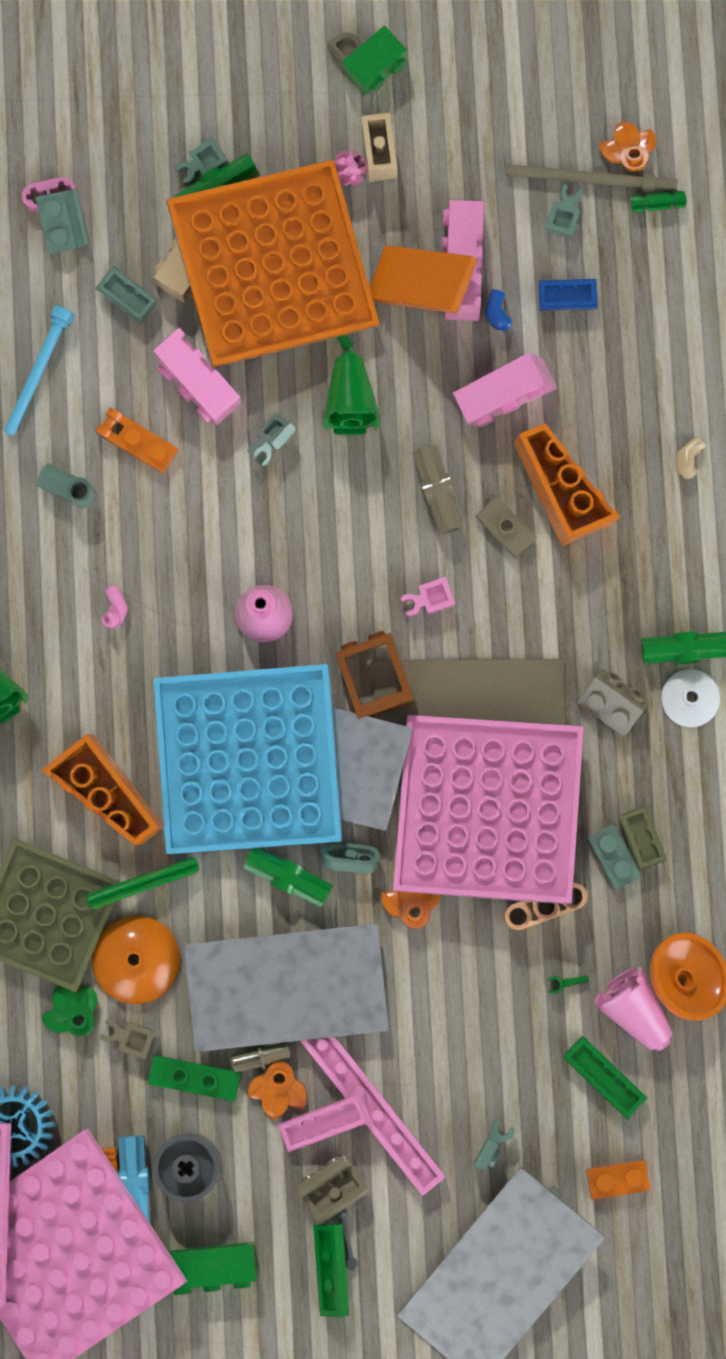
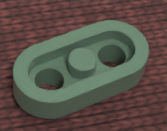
(350, 857)

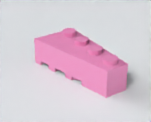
(465, 238)

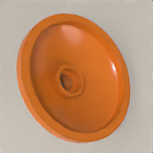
(157, 959)
(699, 970)

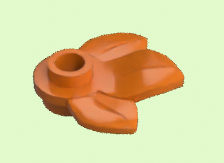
(629, 143)
(402, 903)
(278, 1094)

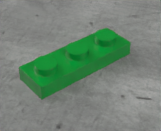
(331, 1270)

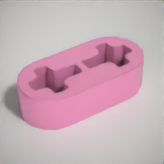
(44, 188)

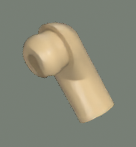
(685, 458)

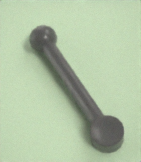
(351, 1263)

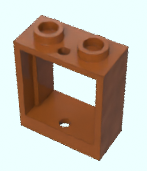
(383, 704)

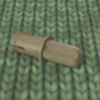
(260, 1057)

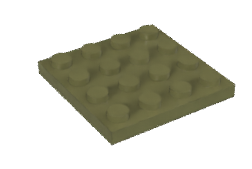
(46, 914)

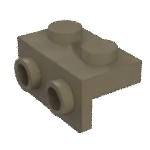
(613, 701)
(332, 1188)

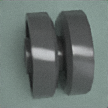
(176, 1181)

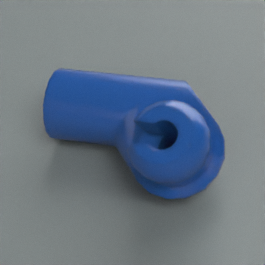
(494, 312)

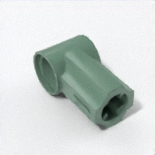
(65, 485)

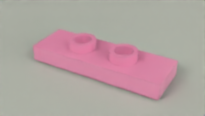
(324, 1122)

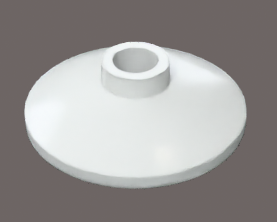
(675, 698)

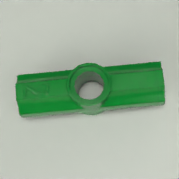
(236, 171)
(683, 648)
(288, 876)

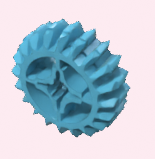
(26, 1133)

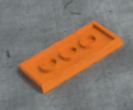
(422, 279)

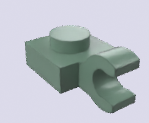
(272, 435)
(488, 1153)

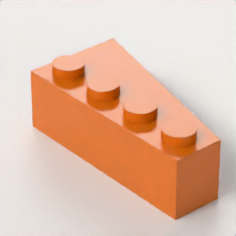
(564, 490)
(103, 787)

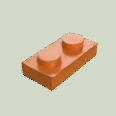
(618, 1179)

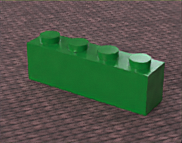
(216, 1266)

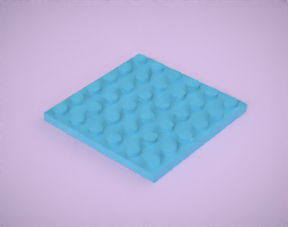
(247, 759)

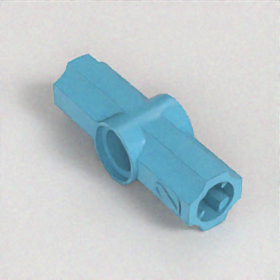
(134, 1170)

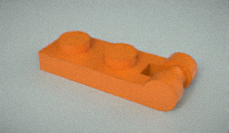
(137, 441)

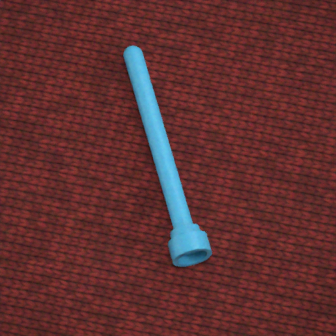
(60, 320)

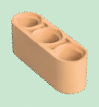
(534, 917)

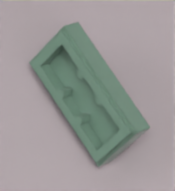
(127, 295)

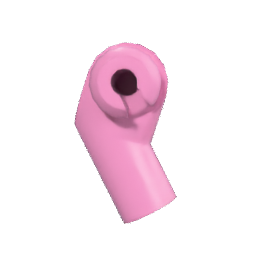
(117, 609)

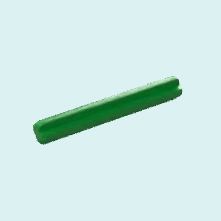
(142, 883)

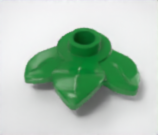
(68, 1007)

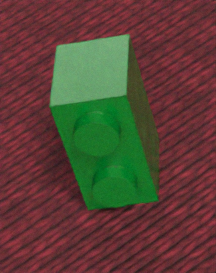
(375, 61)

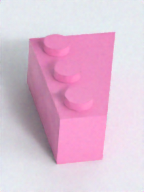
(196, 378)
(504, 389)

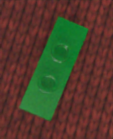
(604, 1077)
(194, 1078)

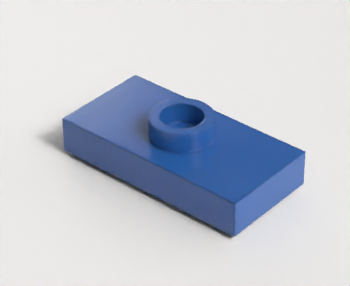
(567, 294)

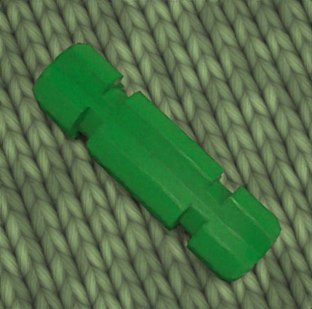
(658, 201)

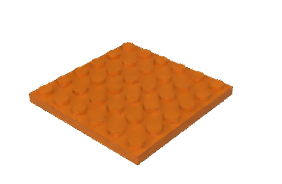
(272, 263)

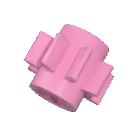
(350, 167)

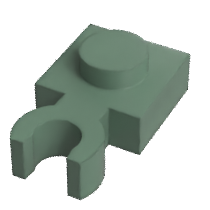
(204, 158)
(564, 215)

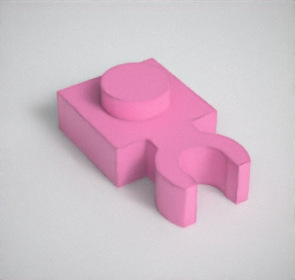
(433, 596)

